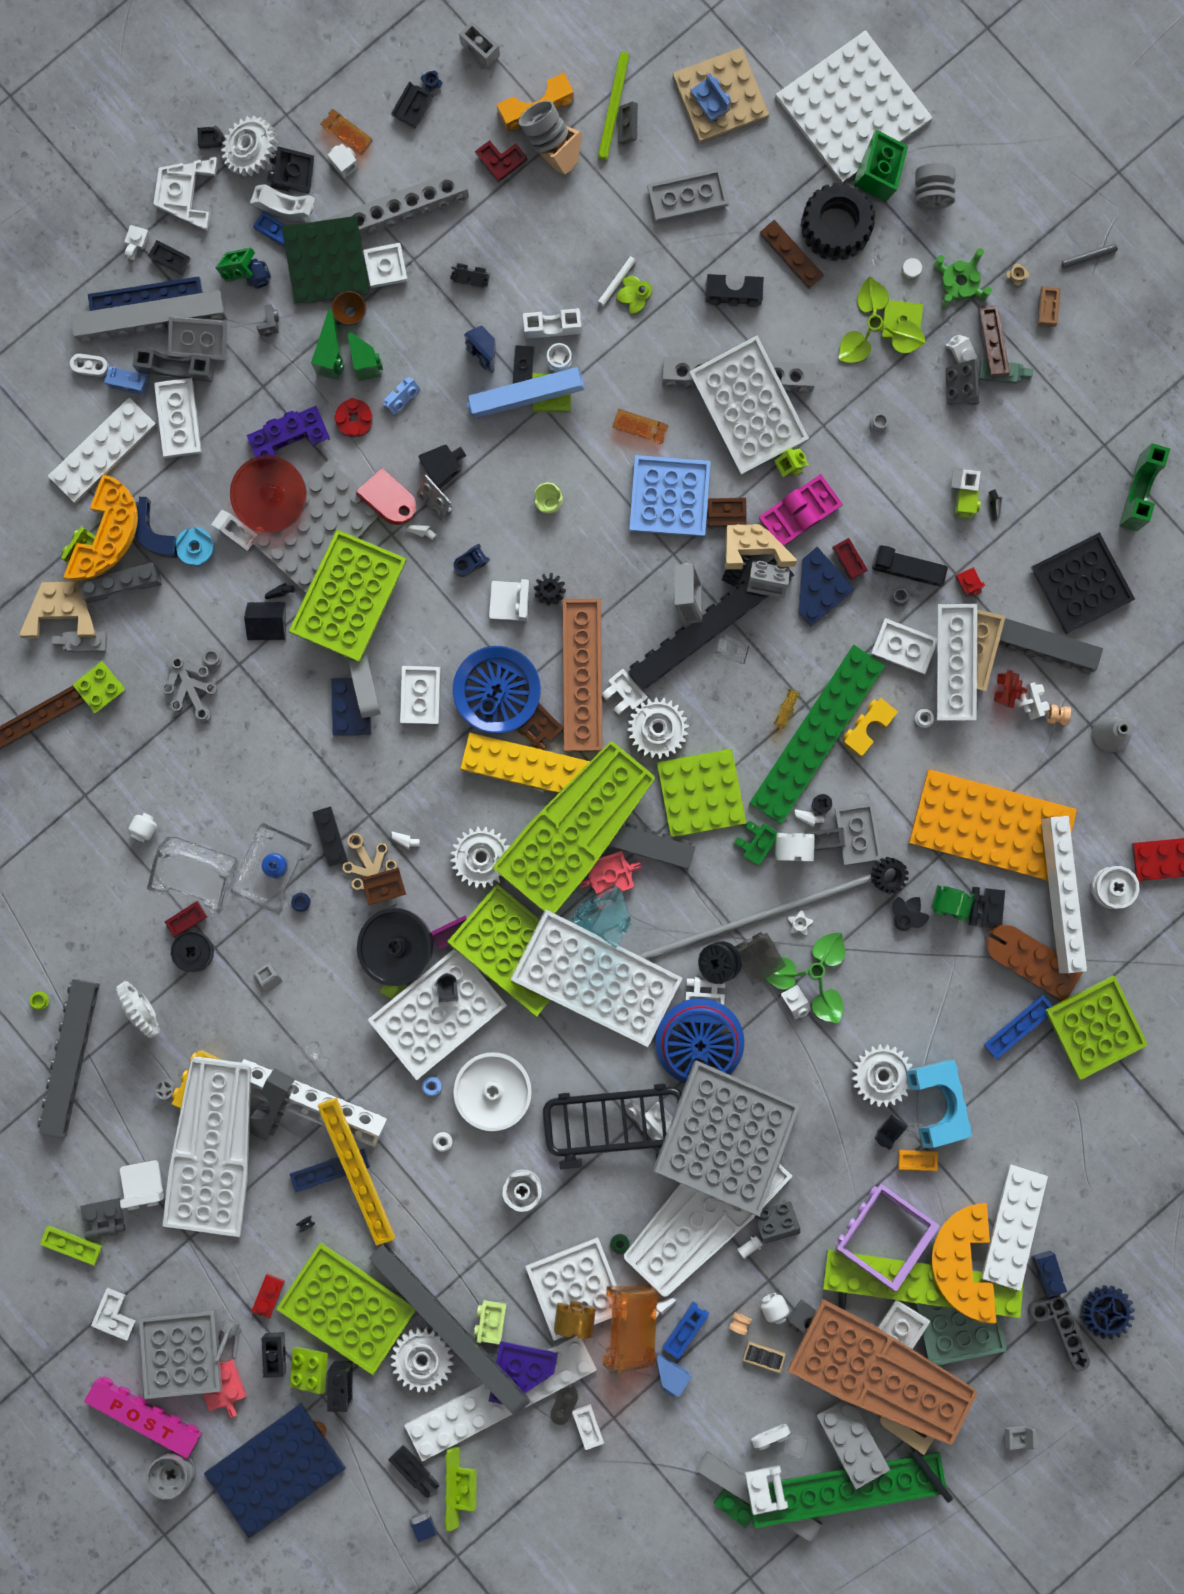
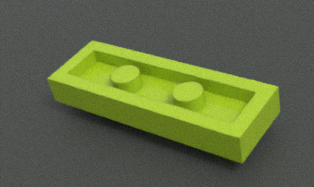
(71, 1245)

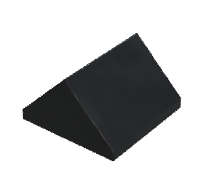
(265, 620)

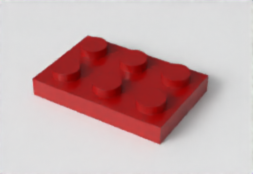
(1159, 859)

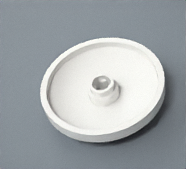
(492, 1091)

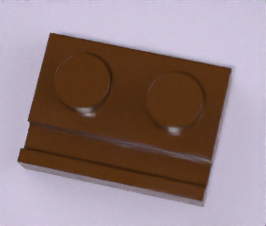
(726, 512)
(383, 886)

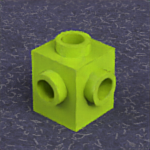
(791, 462)

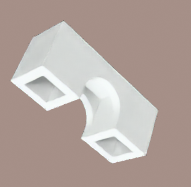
(538, 325)

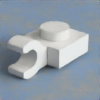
(135, 239)

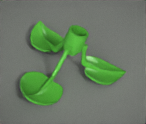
(829, 950)

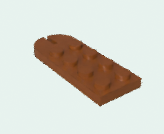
(1030, 960)

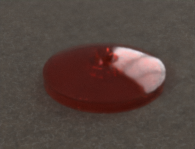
(268, 493)

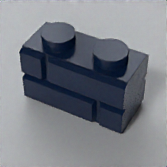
(1049, 1273)

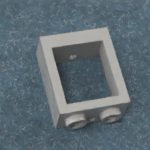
(688, 593)

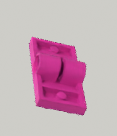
(801, 510)

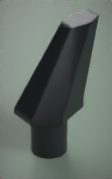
(995, 504)
(279, 591)

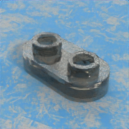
(563, 1405)

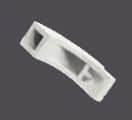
(281, 204)

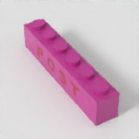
(143, 1417)

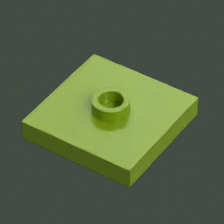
(900, 311)

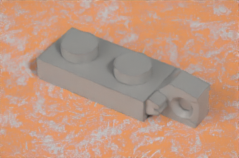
(71, 642)

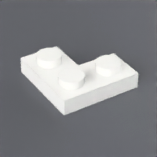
(109, 1320)

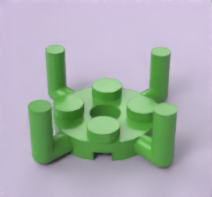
(964, 270)

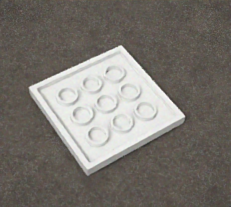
(573, 1275)

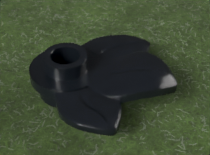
(910, 911)

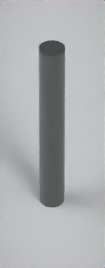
(1090, 255)

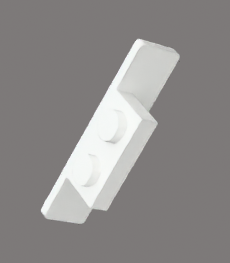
(652, 1116)

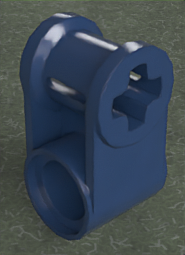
(471, 560)

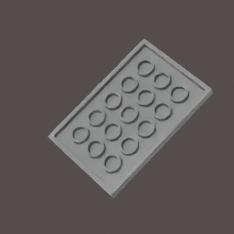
(328, 508)

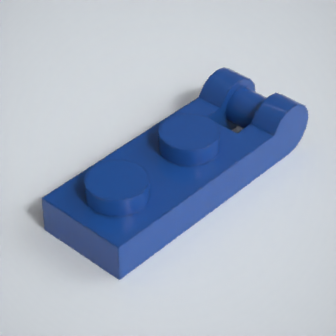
(685, 1330)

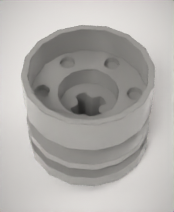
(543, 126)
(935, 186)
(159, 1476)

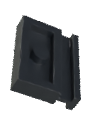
(412, 105)

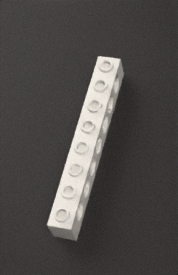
(304, 1101)

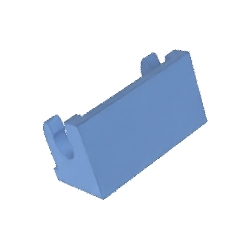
(127, 380)

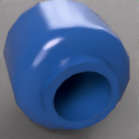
(281, 865)

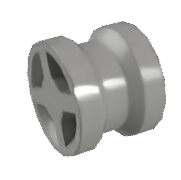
(161, 1090)

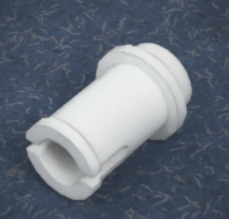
(751, 1246)

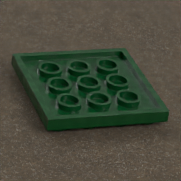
(325, 259)

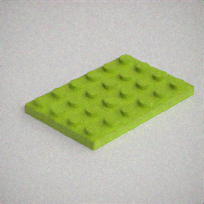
(348, 596)
(495, 941)
(346, 1308)

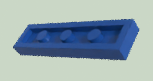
(1018, 1027)

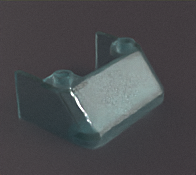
(605, 915)

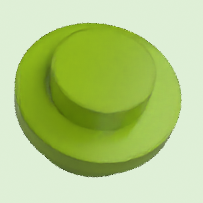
(39, 1000)

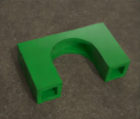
(1137, 507)

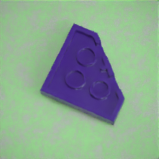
(525, 1365)

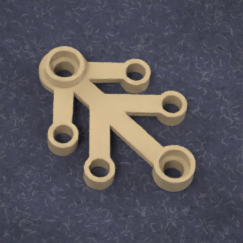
(371, 868)

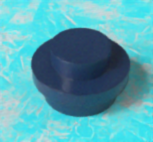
(300, 902)

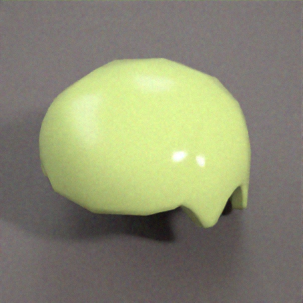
(548, 498)

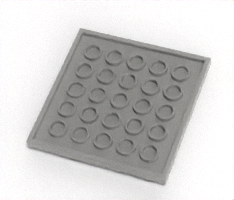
(726, 1138)

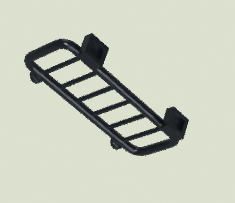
(570, 1153)

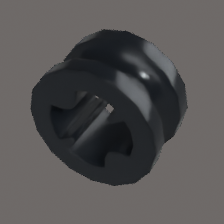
(305, 1223)

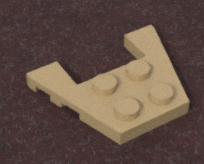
(753, 541)
(58, 601)

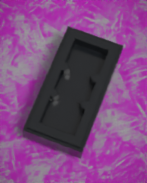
(523, 363)

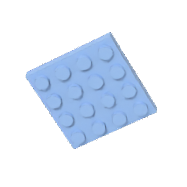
(669, 496)

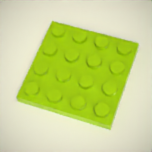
(701, 793)
(1096, 1027)

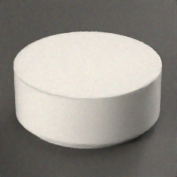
(912, 268)

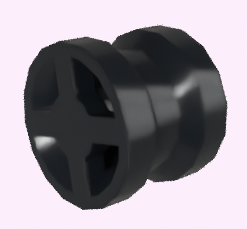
(819, 801)

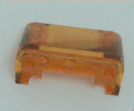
(632, 1327)

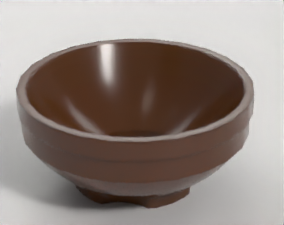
(345, 300)

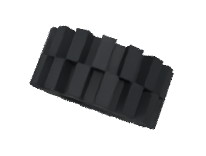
(732, 576)
(897, 882)

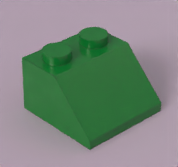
(365, 360)

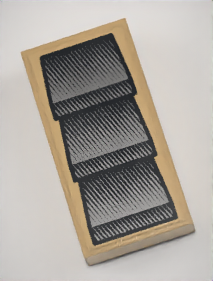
(764, 1356)

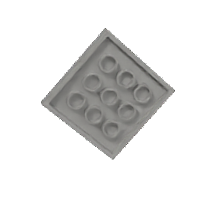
(180, 1354)

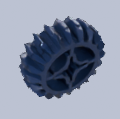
(1091, 1307)

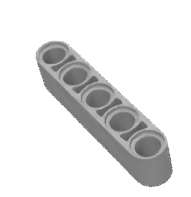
(364, 687)

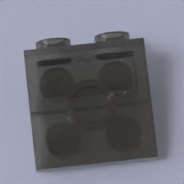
(760, 958)

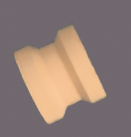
(740, 1323)

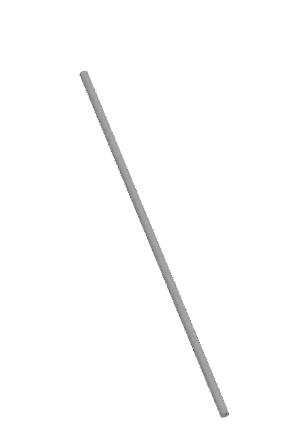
(757, 917)

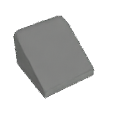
(268, 977)

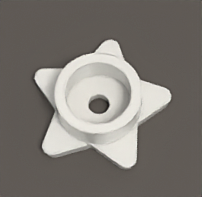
(800, 918)

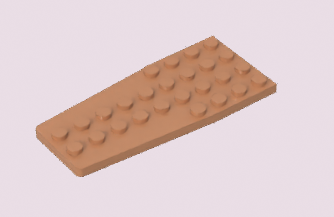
(880, 1374)

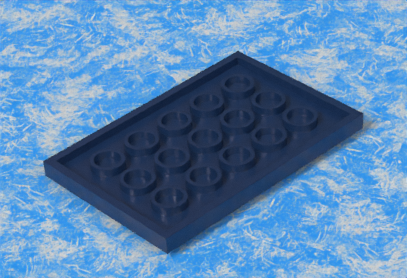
(274, 1470)

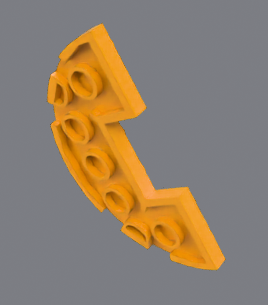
(113, 534)
(953, 1264)

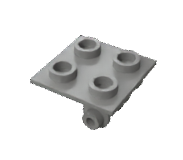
(434, 498)

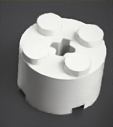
(794, 847)
(514, 1198)

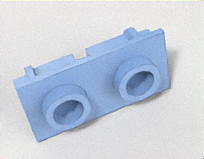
(407, 390)

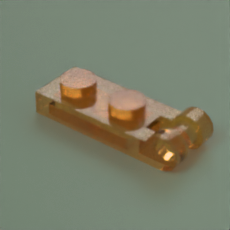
(347, 132)
(639, 426)

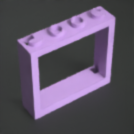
(914, 1255)

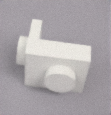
(961, 349)
(796, 1002)

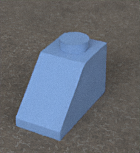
(672, 1376)

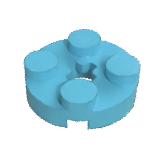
(199, 556)

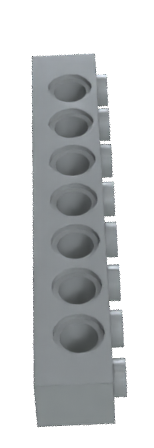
(401, 199)
(785, 370)

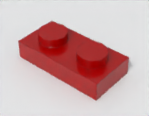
(268, 1296)

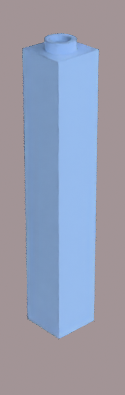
(526, 392)

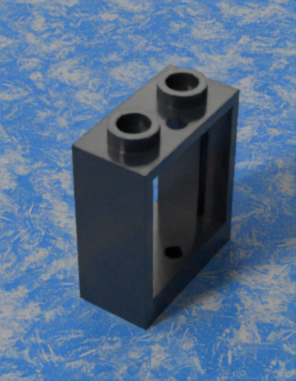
(338, 1392)

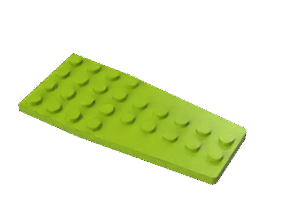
(575, 828)

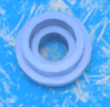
(425, 1088)

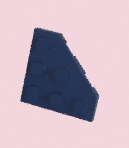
(820, 587)

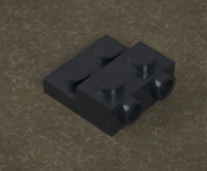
(291, 170)

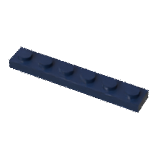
(145, 293)

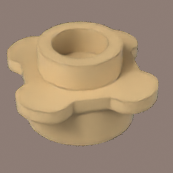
(1023, 274)

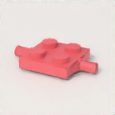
(610, 871)
(232, 1389)

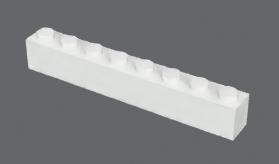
(1064, 894)

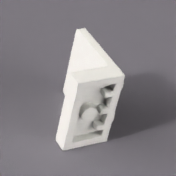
(509, 600)

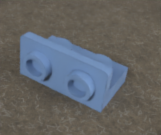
(711, 98)

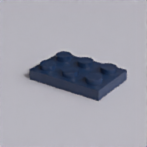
(346, 711)

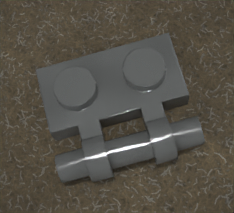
(100, 1212)

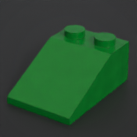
(881, 166)
(328, 354)

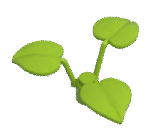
(871, 297)

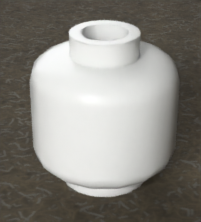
(142, 827)
(774, 1308)

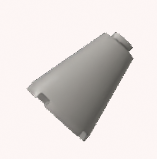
(1112, 733)

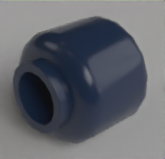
(261, 274)

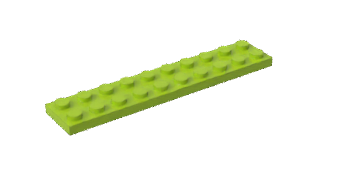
(917, 1287)

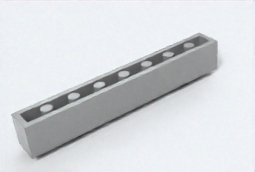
(146, 316)

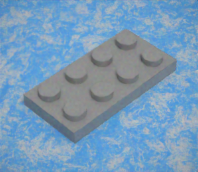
(687, 195)
(852, 1443)

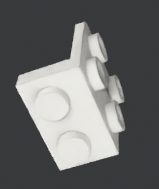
(141, 1185)

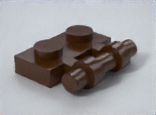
(545, 724)

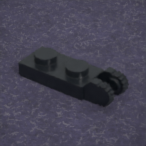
(412, 1470)

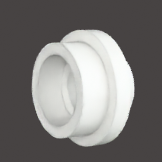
(930, 718)
(442, 1148)

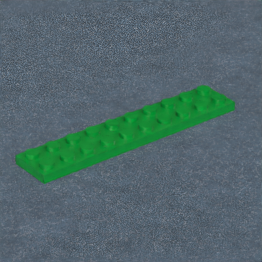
(817, 734)
(833, 1492)

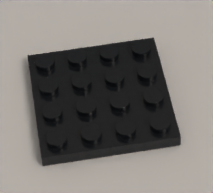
(1082, 583)

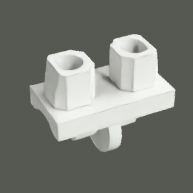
(1032, 703)

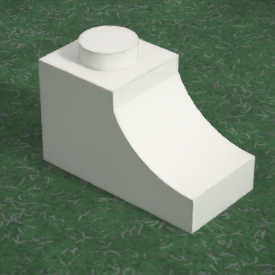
(234, 529)

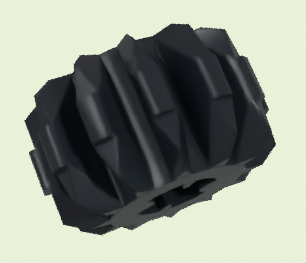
(554, 593)

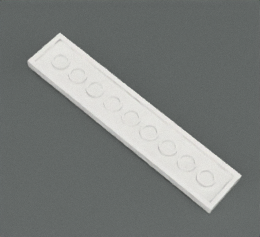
(474, 1413)

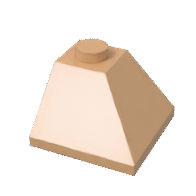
(566, 154)

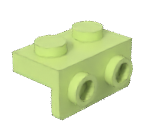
(491, 1322)

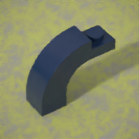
(157, 544)

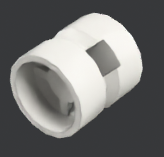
(559, 357)

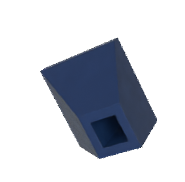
(483, 345)

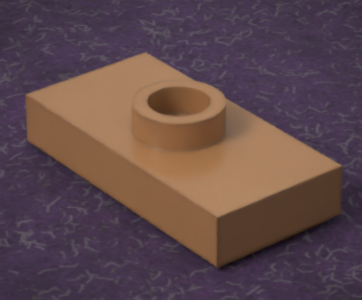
(1048, 306)

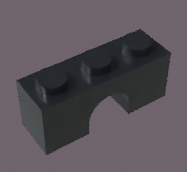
(719, 292)

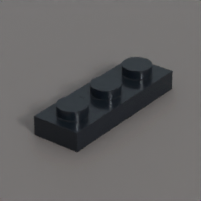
(330, 836)

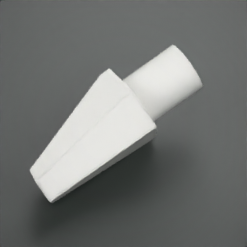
(422, 530)
(808, 817)
(405, 840)
(664, 1305)

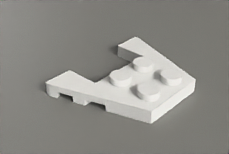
(176, 190)

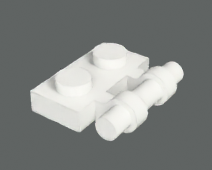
(697, 982)

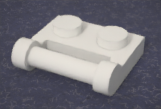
(759, 1491)

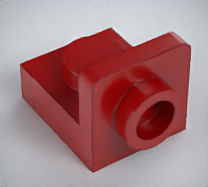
(970, 582)

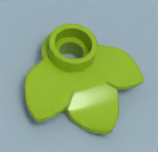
(631, 294)

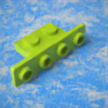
(460, 1488)

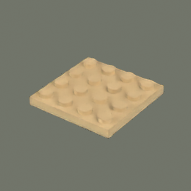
(736, 80)

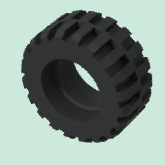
(842, 198)

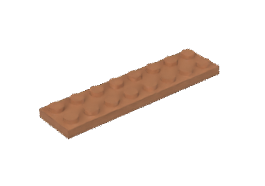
(582, 674)

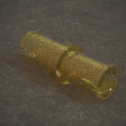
(786, 708)

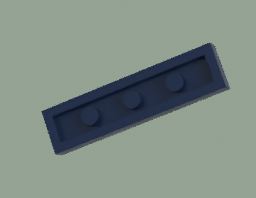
(321, 1173)

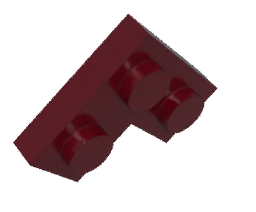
(501, 164)

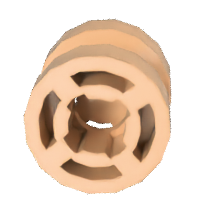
(1059, 715)

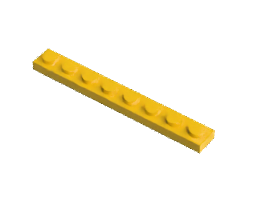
(356, 1171)

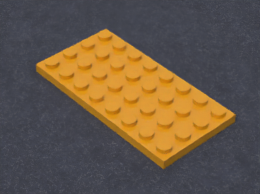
(984, 823)

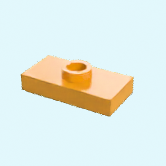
(918, 1160)

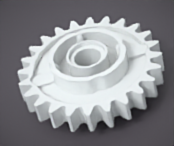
(249, 146)
(661, 714)
(466, 856)
(138, 1009)
(868, 1071)
(412, 1370)

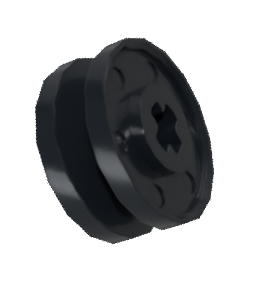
(203, 949)
(720, 962)

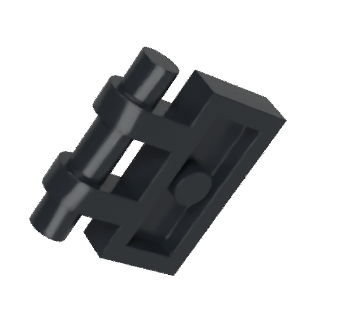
(992, 907)

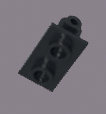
(477, 276)

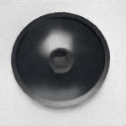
(395, 947)

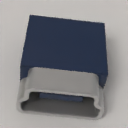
(423, 1526)

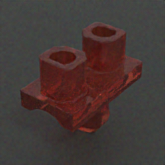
(1012, 688)

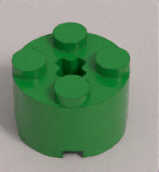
(953, 902)

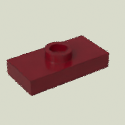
(849, 559)
(186, 919)

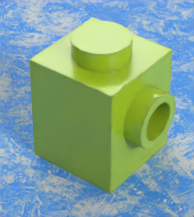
(967, 503)

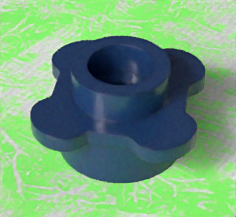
(431, 75)

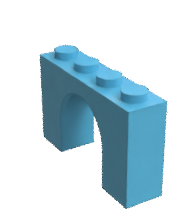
(955, 1122)

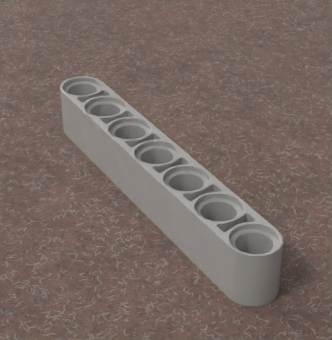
(735, 1482)

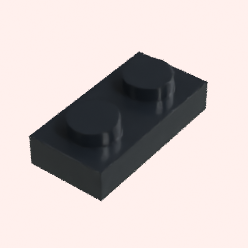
(169, 257)

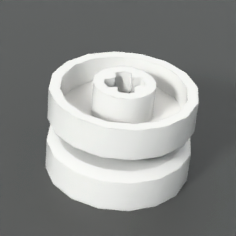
(1126, 887)

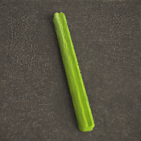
(613, 106)

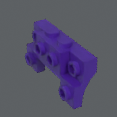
(288, 430)

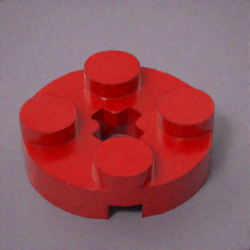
(351, 407)

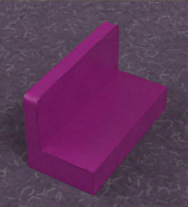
(445, 932)

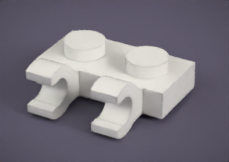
(627, 689)

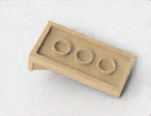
(988, 636)

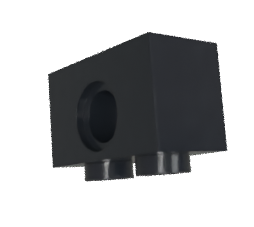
(273, 1354)

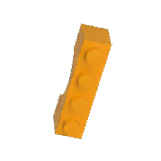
(558, 91)

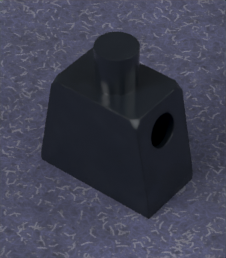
(442, 464)

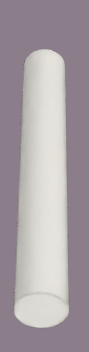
(617, 280)

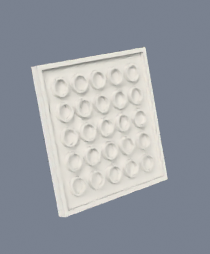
(847, 100)

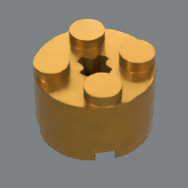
(574, 1320)

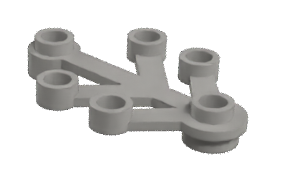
(188, 685)

